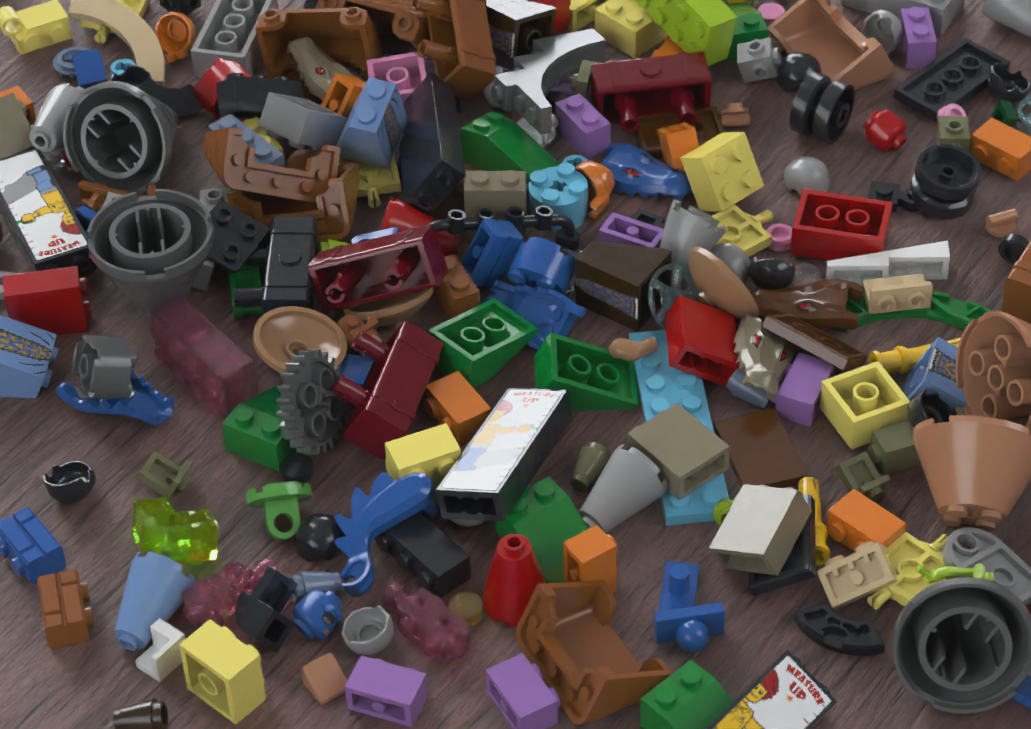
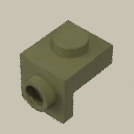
(582, 82)
(164, 475)
(862, 476)

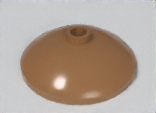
(719, 285)
(393, 310)
(296, 329)

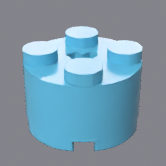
(561, 190)

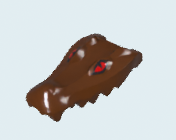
(816, 303)

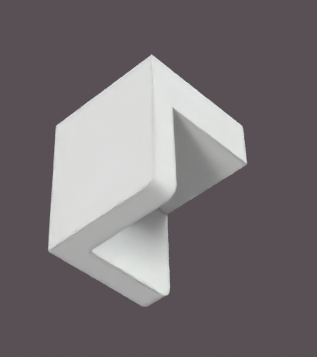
(164, 653)

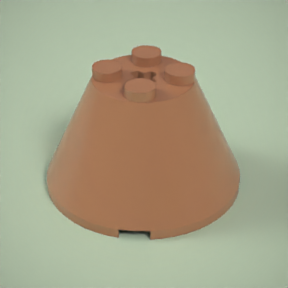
(996, 368)
(974, 467)

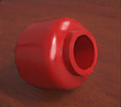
(885, 130)

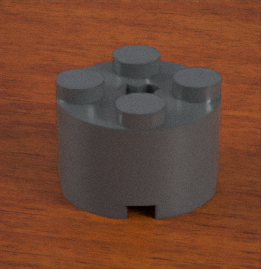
(103, 367)

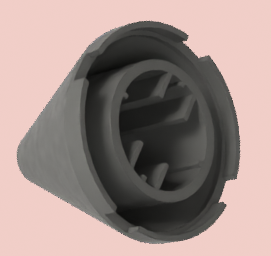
(119, 136)
(151, 245)
(963, 645)

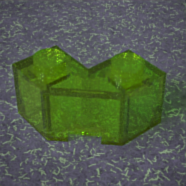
(177, 535)

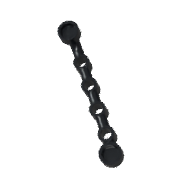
(542, 220)

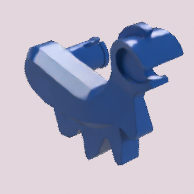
(372, 515)

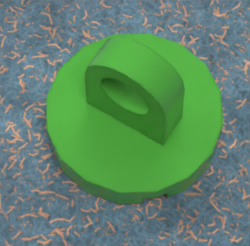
(279, 500)

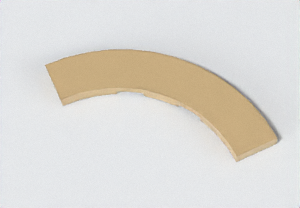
(129, 28)

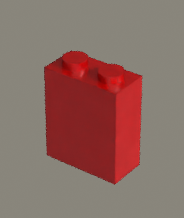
(49, 300)
(701, 340)

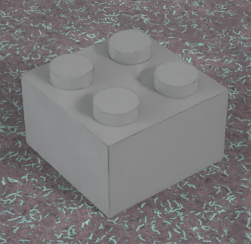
(301, 122)

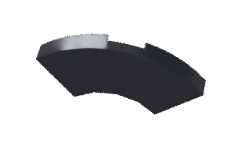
(180, 99)
(838, 633)

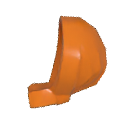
(175, 35)
(600, 185)

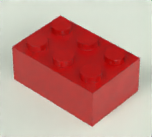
(839, 226)

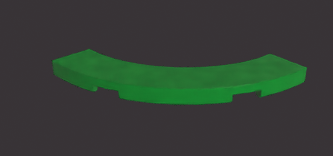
(942, 309)

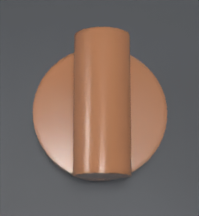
(735, 115)
(1002, 223)

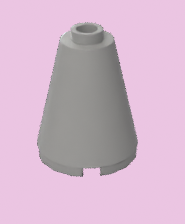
(1011, 13)
(48, 126)
(687, 230)
(622, 489)

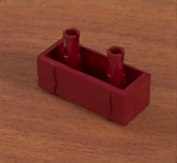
(651, 87)
(378, 268)
(393, 389)

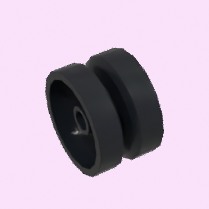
(822, 108)
(945, 181)

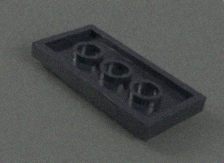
(949, 79)

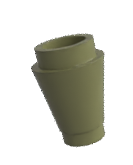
(589, 465)

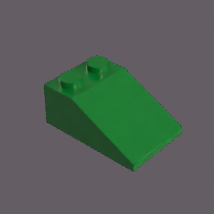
(748, 27)
(502, 146)
(481, 341)
(587, 372)
(255, 432)
(547, 520)
(684, 700)

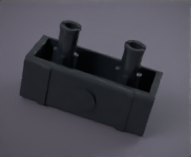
(287, 277)

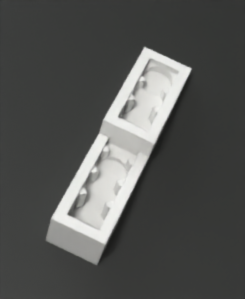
(927, 259)

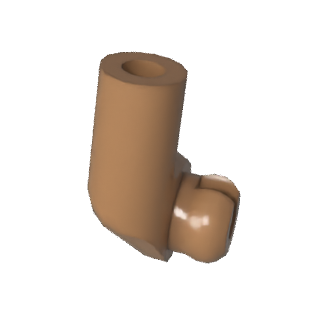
(632, 350)

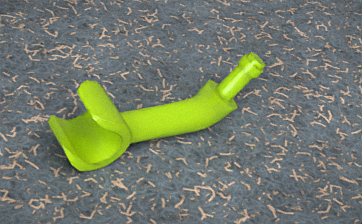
(950, 571)

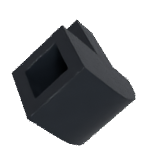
(260, 612)

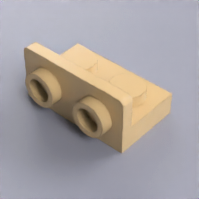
(897, 293)
(856, 574)

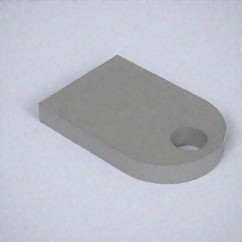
(994, 555)

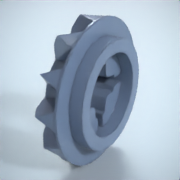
(63, 62)

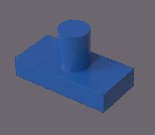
(679, 585)

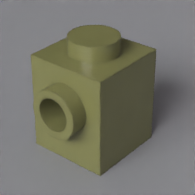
(953, 131)
(893, 448)

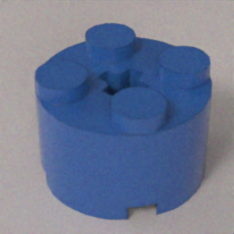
(541, 265)

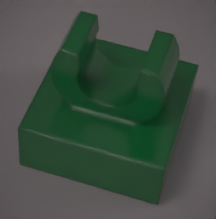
(1005, 113)

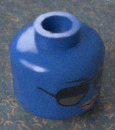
(317, 614)

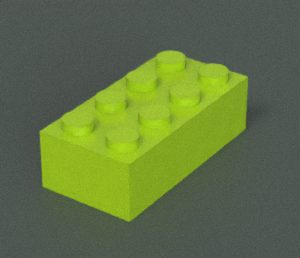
(695, 25)

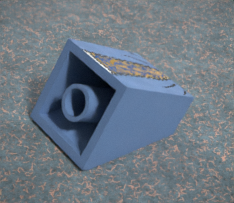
(374, 125)
(24, 358)
(936, 374)

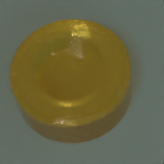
(468, 606)

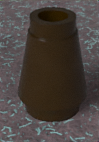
(142, 715)

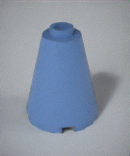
(149, 594)

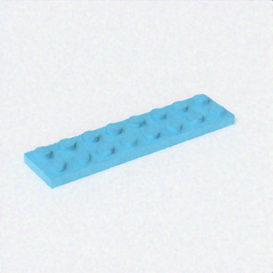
(659, 390)

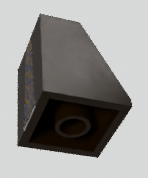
(516, 25)
(617, 279)

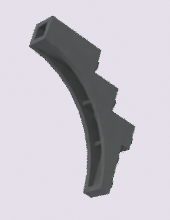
(541, 70)

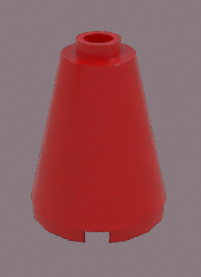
(405, 216)
(511, 579)

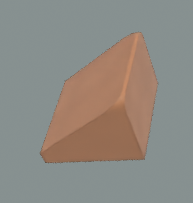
(324, 678)

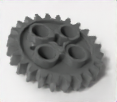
(307, 404)

